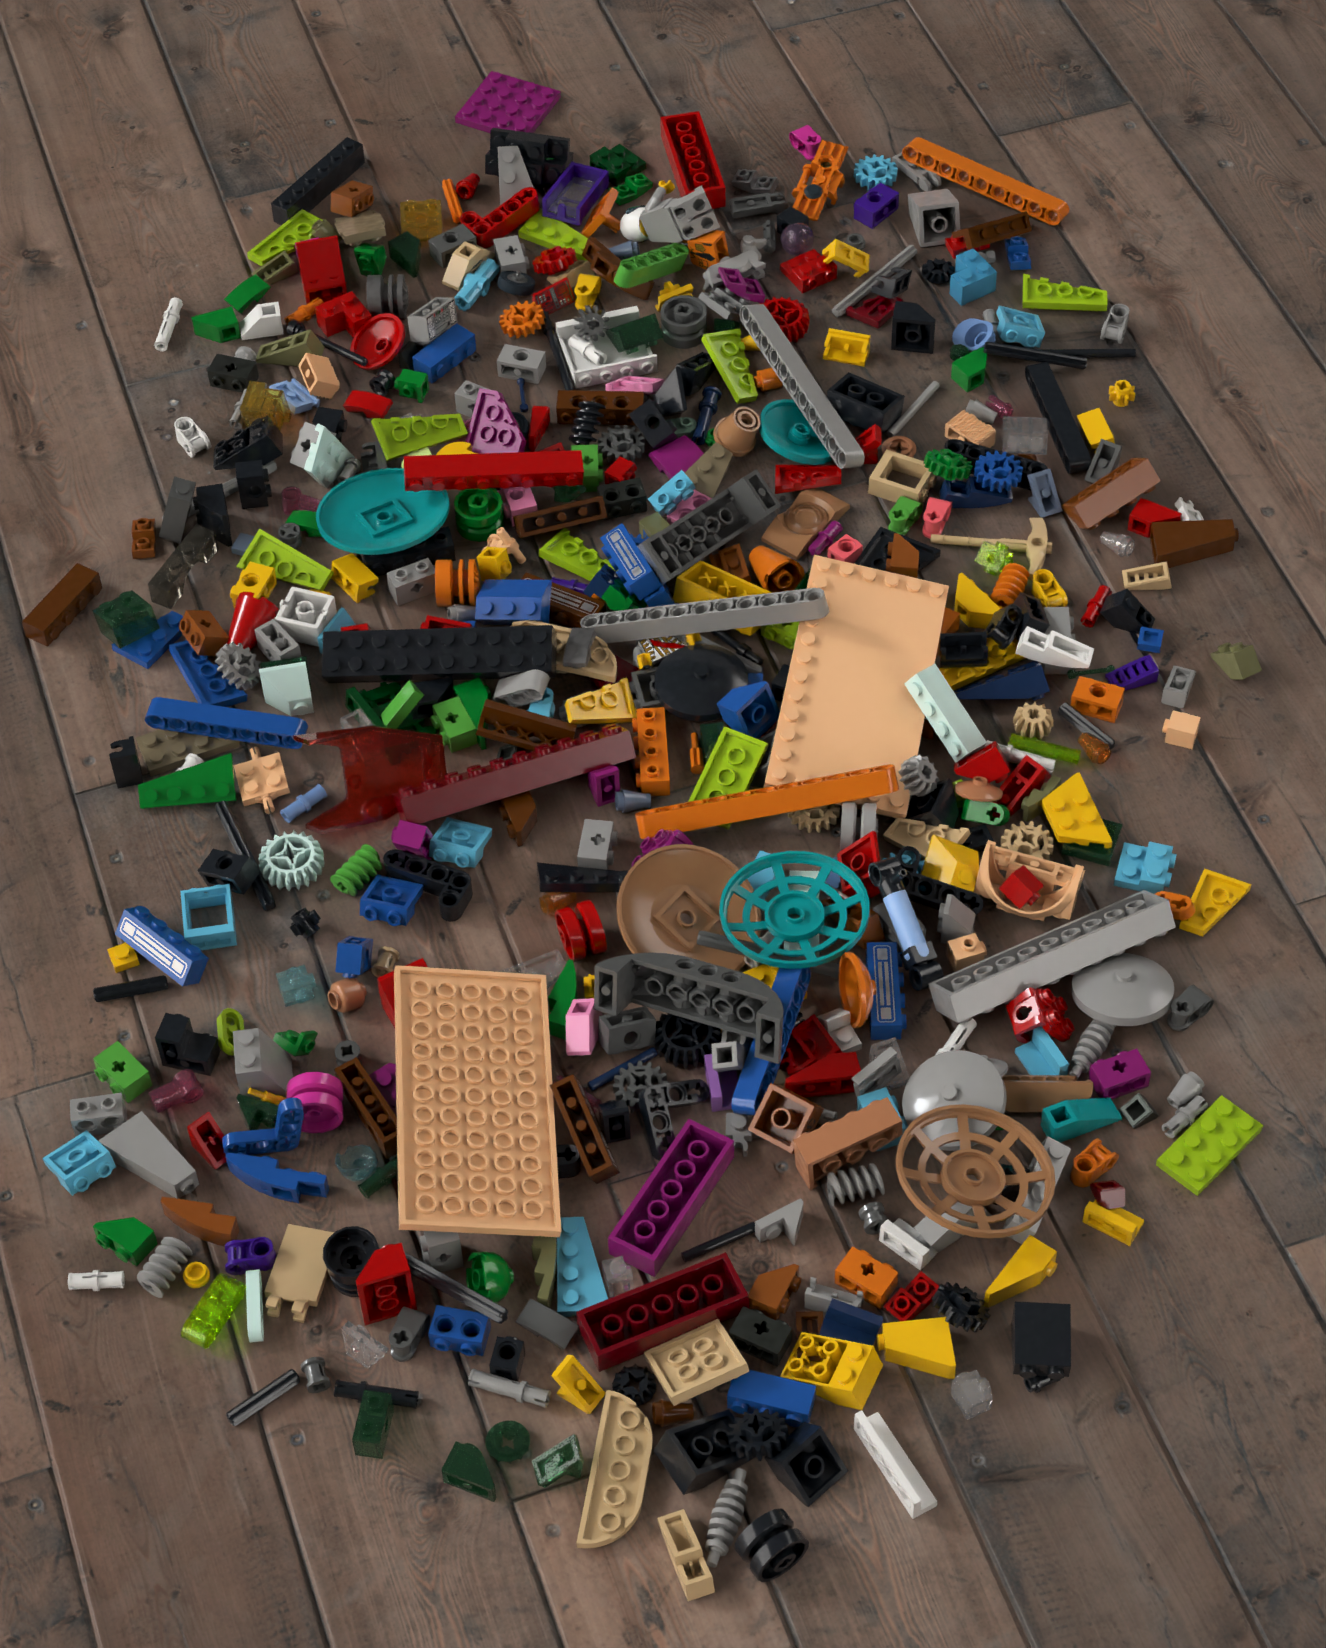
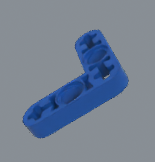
(271, 1139)

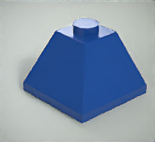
(750, 709)

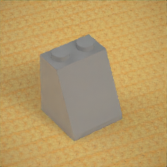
(934, 216)
(260, 1063)

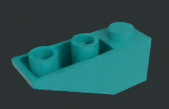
(1078, 1117)

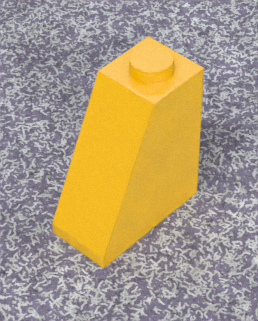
(919, 1345)

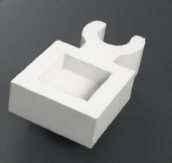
(1187, 510)

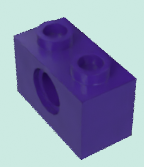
(876, 205)

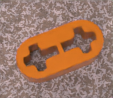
(1181, 905)

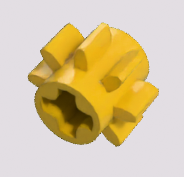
(1121, 393)

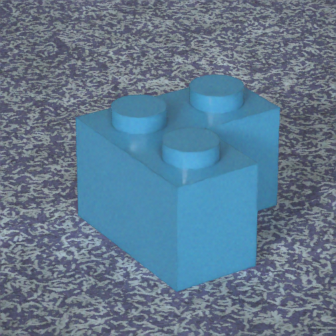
(972, 277)

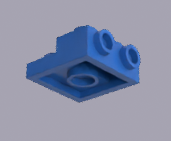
(390, 900)

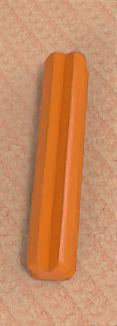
(452, 199)

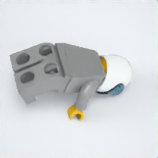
(669, 219)

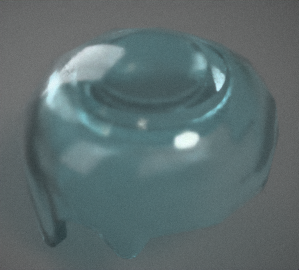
(357, 1162)

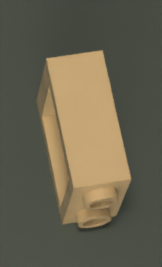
(890, 490)

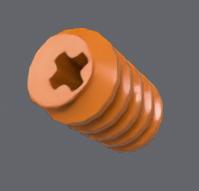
(1010, 584)

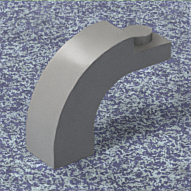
(731, 1052)

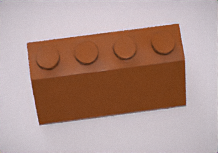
(1111, 493)

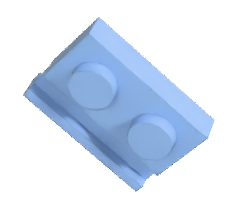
(297, 396)

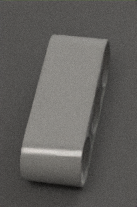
(521, 688)

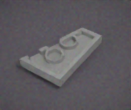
(512, 172)

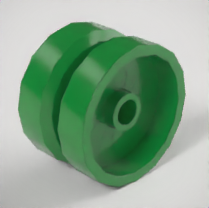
(478, 513)

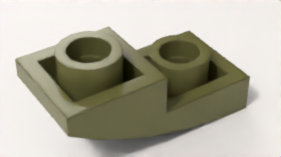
(1032, 804)

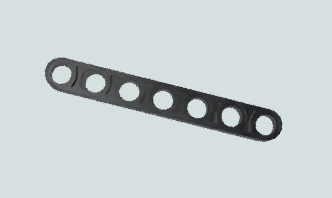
(1059, 418)

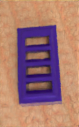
(1144, 666)

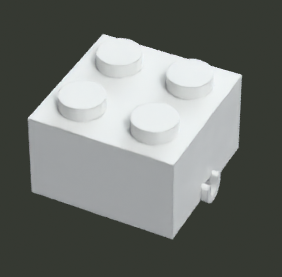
(305, 614)

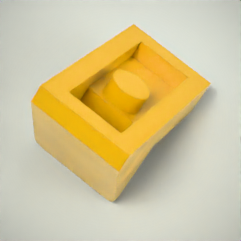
(577, 1385)

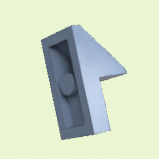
(1045, 496)

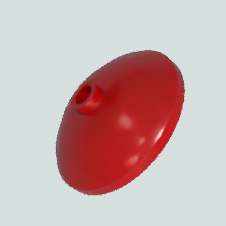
(379, 340)

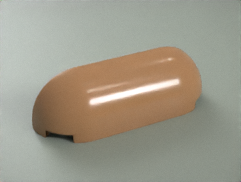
(1037, 1092)

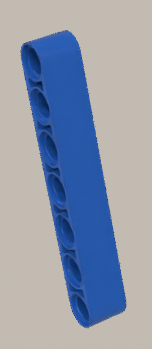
(225, 722)
(758, 1073)

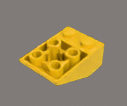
(844, 1374)

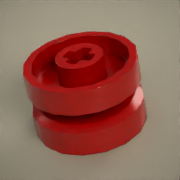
(581, 930)

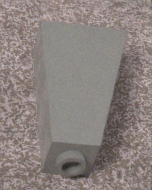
(148, 1154)

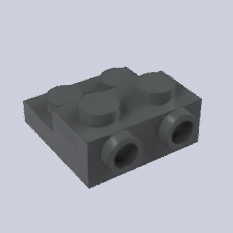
(724, 303)
(643, 687)

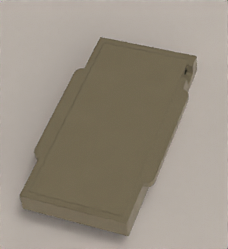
(360, 227)

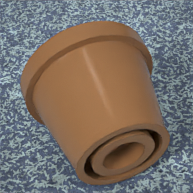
(738, 431)

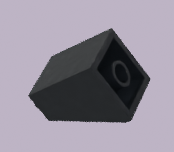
(1041, 1339)

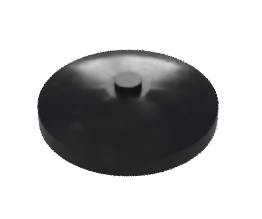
(696, 679)

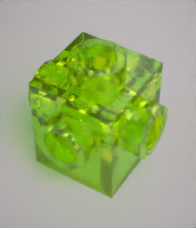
(994, 557)

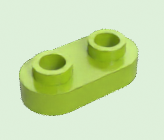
(227, 1022)

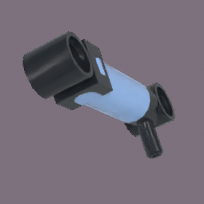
(916, 953)

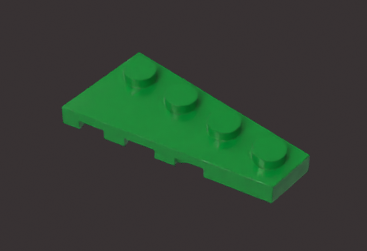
(193, 785)

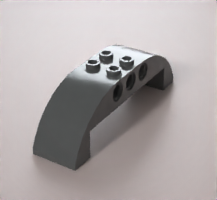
(708, 526)
(694, 992)

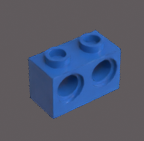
(461, 1324)

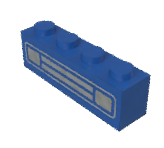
(629, 562)
(161, 945)
(886, 1015)

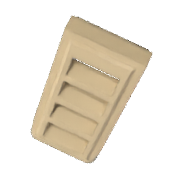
(1155, 583)

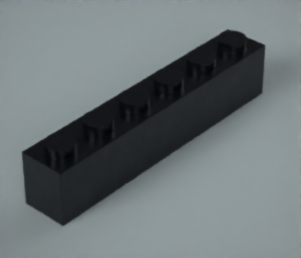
(319, 180)

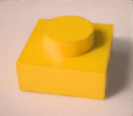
(123, 957)

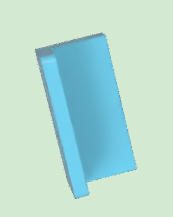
(1042, 1055)

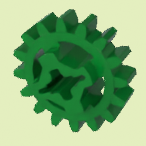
(947, 464)

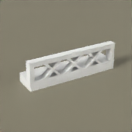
(894, 1464)

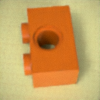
(1097, 699)

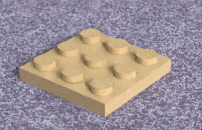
(696, 1362)

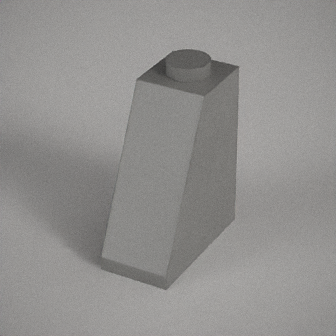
(939, 1237)

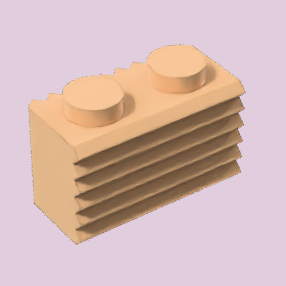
(319, 375)
(970, 429)

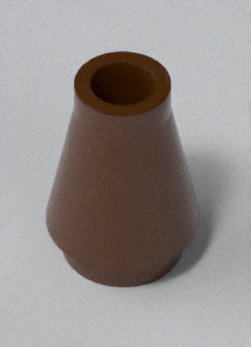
(666, 1414)

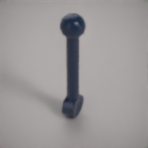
(523, 407)

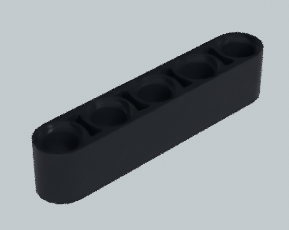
(973, 451)

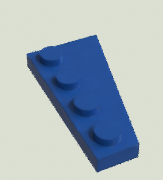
(204, 677)

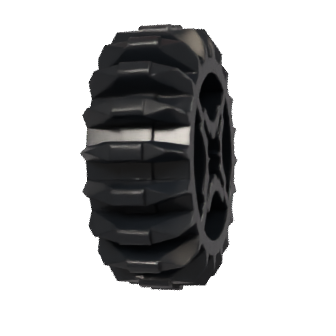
(684, 1044)

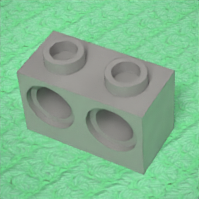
(97, 1114)

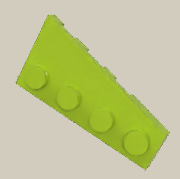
(552, 233)
(288, 563)

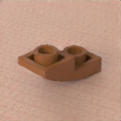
(143, 538)

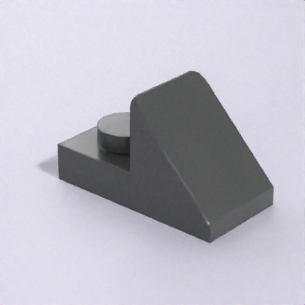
(1104, 460)

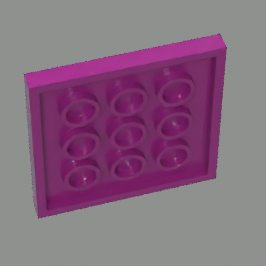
(507, 104)

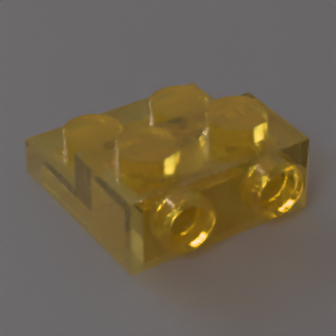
(422, 218)

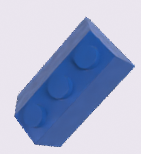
(512, 601)

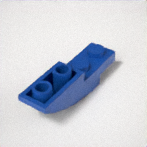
(267, 1177)

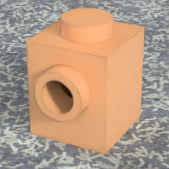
(1181, 729)
(965, 951)

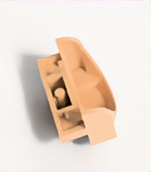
(1049, 873)

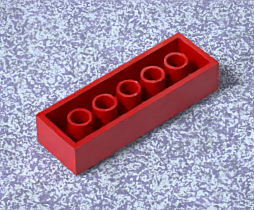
(692, 157)

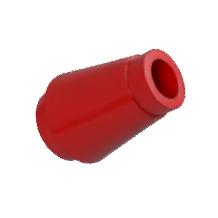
(466, 187)

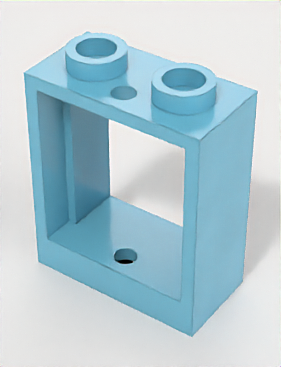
(211, 936)

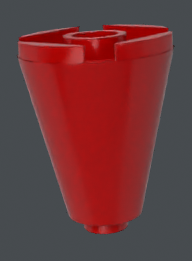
(249, 615)

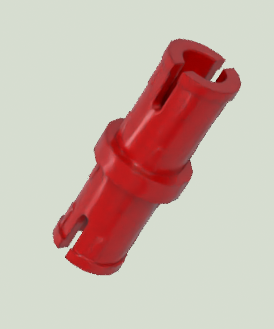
(1095, 606)

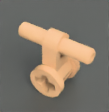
(503, 540)

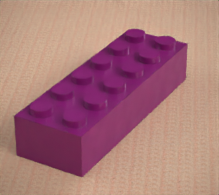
(671, 1197)

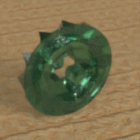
(509, 1430)

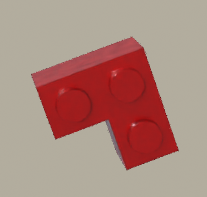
(342, 314)

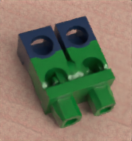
(611, 589)

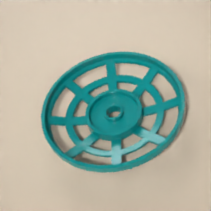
(789, 902)

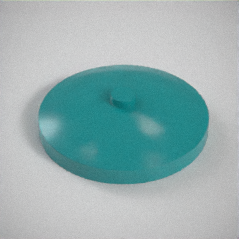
(790, 434)

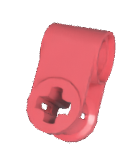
(935, 516)

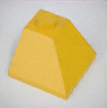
(951, 863)

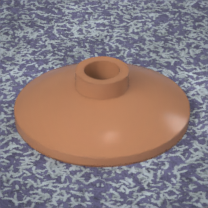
(978, 790)

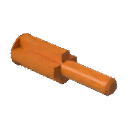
(696, 755)

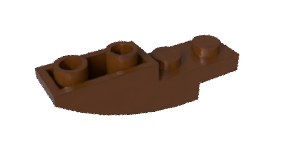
(606, 265)

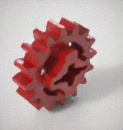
(554, 260)

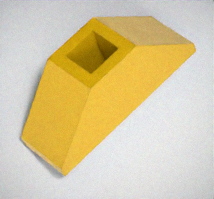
(973, 604)

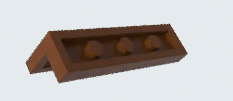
(995, 230)
(524, 723)

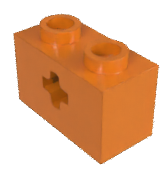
(864, 1273)

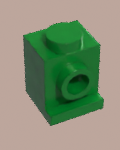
(412, 384)

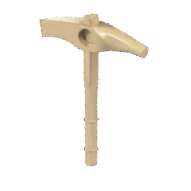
(1035, 547)

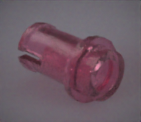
(999, 406)

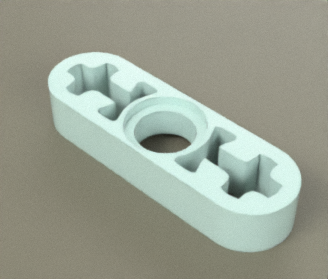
(254, 1300)

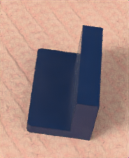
(850, 1323)

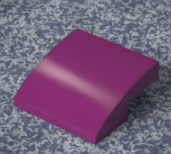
(743, 287)
(676, 456)

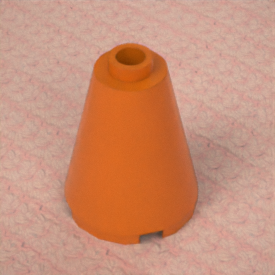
(775, 570)

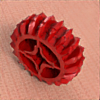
(790, 316)

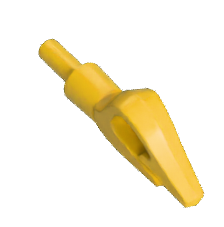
(266, 1096)

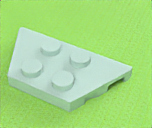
(326, 457)

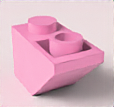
(581, 1027)

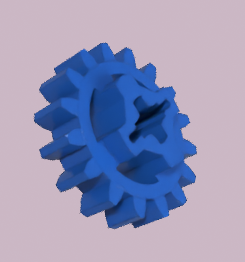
(998, 471)

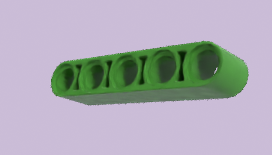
(651, 265)

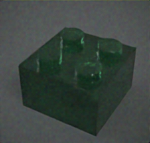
(126, 619)

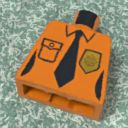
(707, 248)

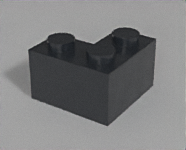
(185, 1049)

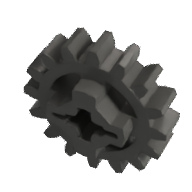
(621, 444)
(637, 1079)

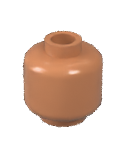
(347, 995)

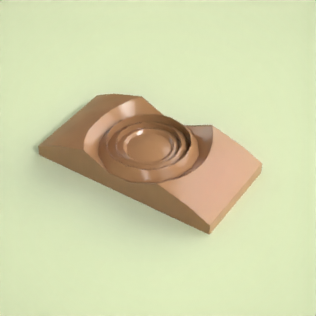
(800, 524)

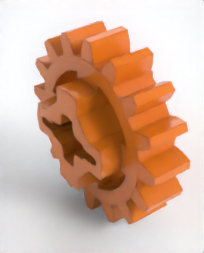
(522, 319)

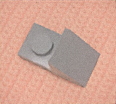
(785, 1220)

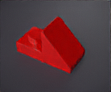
(869, 442)

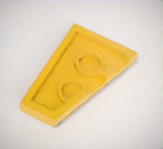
(1213, 900)

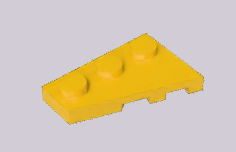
(605, 705)

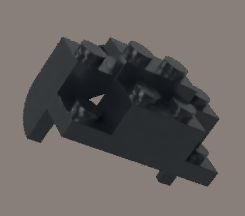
(534, 151)

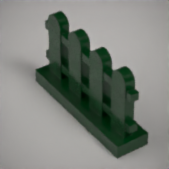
(368, 701)

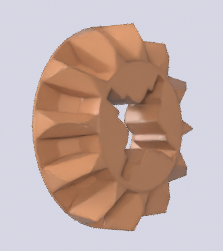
(906, 445)

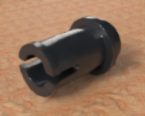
(1036, 1383)

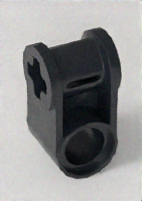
(1004, 625)

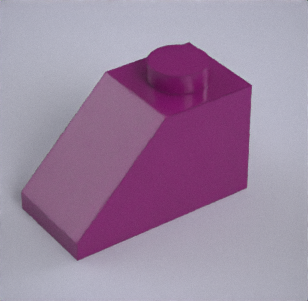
(604, 784)

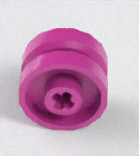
(320, 1099)

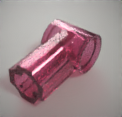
(294, 500)
(183, 1088)

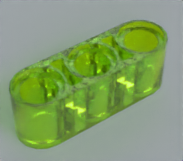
(213, 1310)

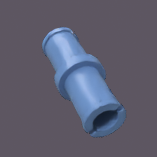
(303, 803)

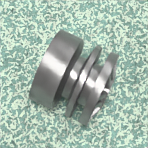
(387, 296)

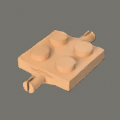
(261, 779)

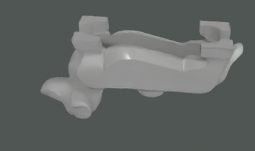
(748, 263)

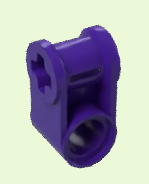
(248, 1255)

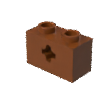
(352, 198)
(203, 632)

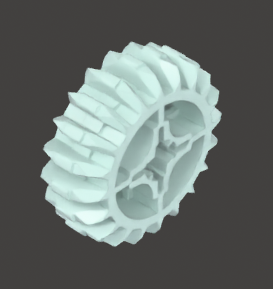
(276, 862)

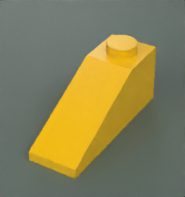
(1023, 1271)

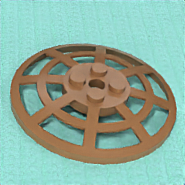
(977, 1163)

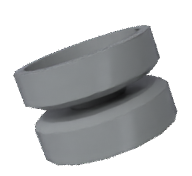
(856, 827)

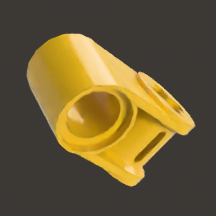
(587, 290)
(1048, 589)

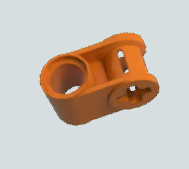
(1095, 1161)

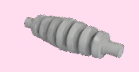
(1090, 1046)
(726, 1517)

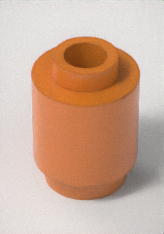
(767, 380)

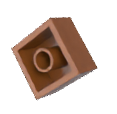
(784, 1117)

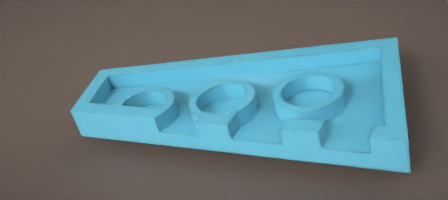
(577, 1269)

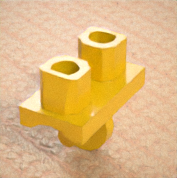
(671, 291)

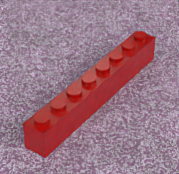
(493, 470)

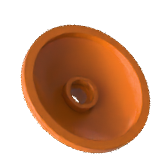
(855, 988)

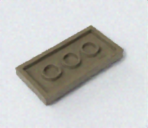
(168, 749)

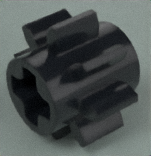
(305, 923)

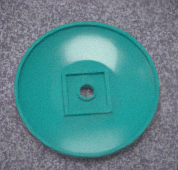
(354, 512)

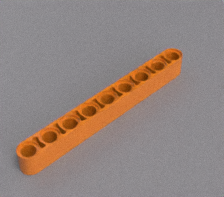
(985, 181)

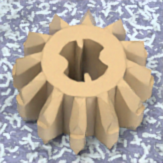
(1033, 721)

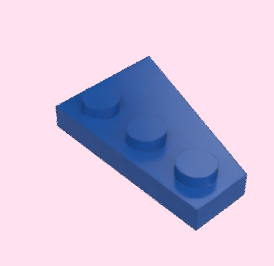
(152, 646)

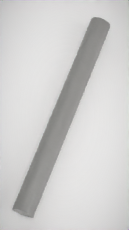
(901, 422)

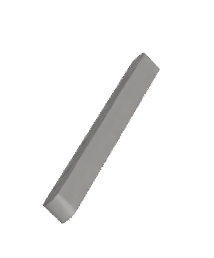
(802, 386)
(708, 615)

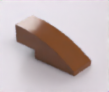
(201, 1220)

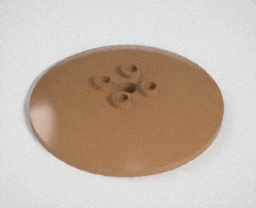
(675, 883)

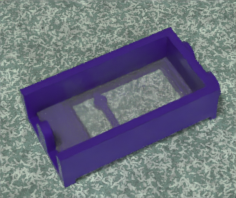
(575, 193)

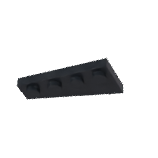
(577, 879)

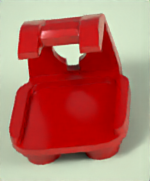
(1046, 1012)

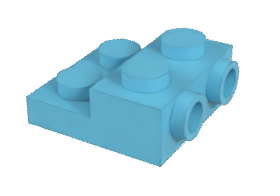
(1019, 327)
(671, 493)
(459, 842)
(1145, 867)
(80, 1162)

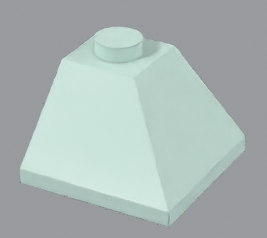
(287, 688)

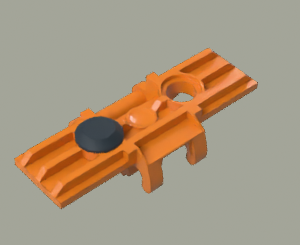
(812, 197)

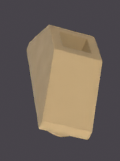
(464, 261)

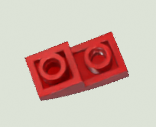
(370, 403)
(913, 1299)

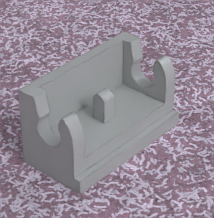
(819, 1297)

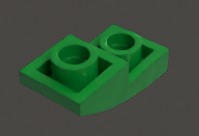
(632, 188)
(248, 291)
(306, 521)

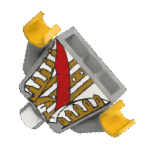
(652, 651)

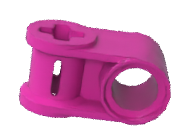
(805, 141)

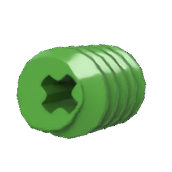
(357, 870)

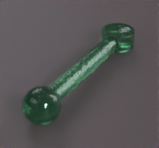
(1073, 673)

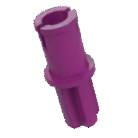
(825, 538)

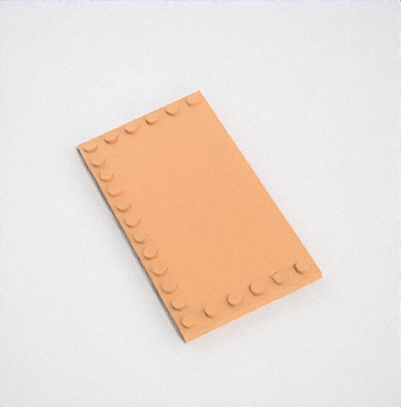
(848, 675)
(474, 1103)

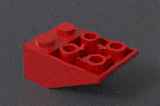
(321, 268)

